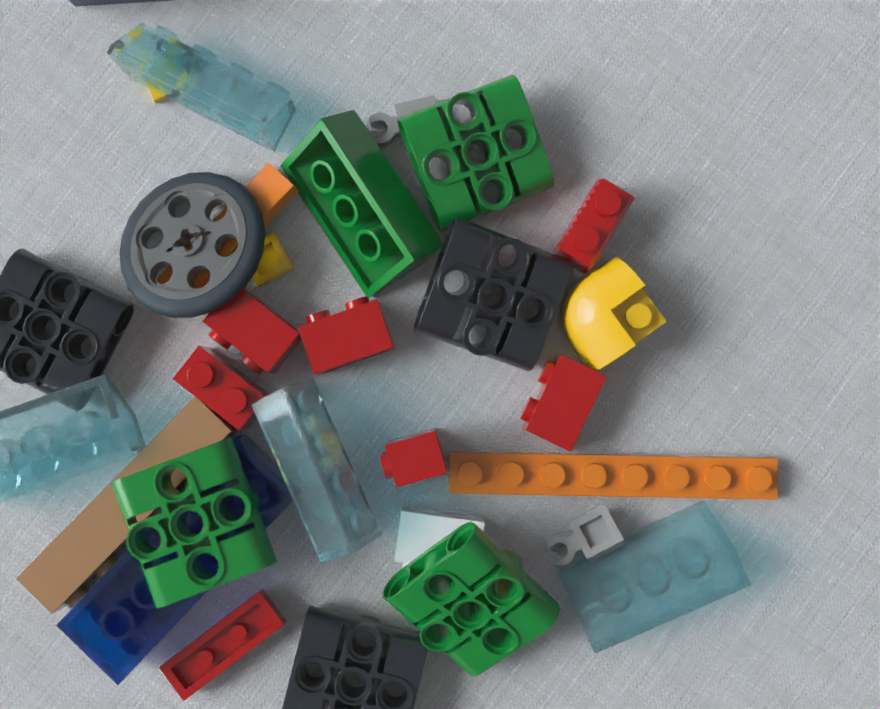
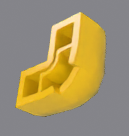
(608, 314)

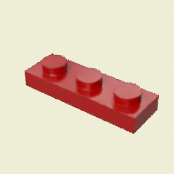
(223, 644)

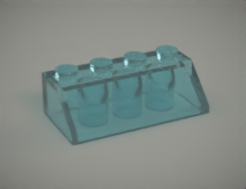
(204, 84)
(65, 436)
(317, 470)
(653, 577)

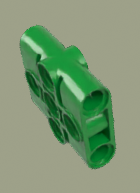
(492, 112)
(184, 574)
(471, 599)

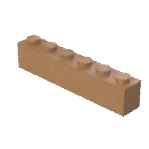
(100, 532)

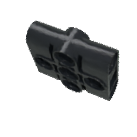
(531, 276)
(40, 295)
(320, 644)

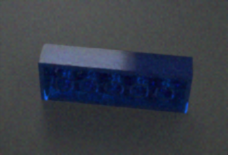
(117, 616)

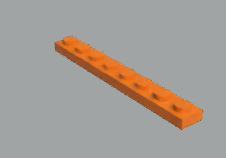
(613, 475)

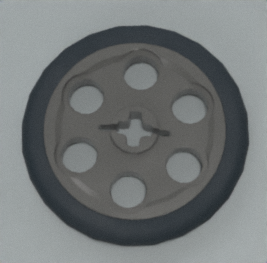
(227, 274)

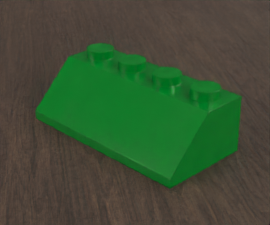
(360, 202)

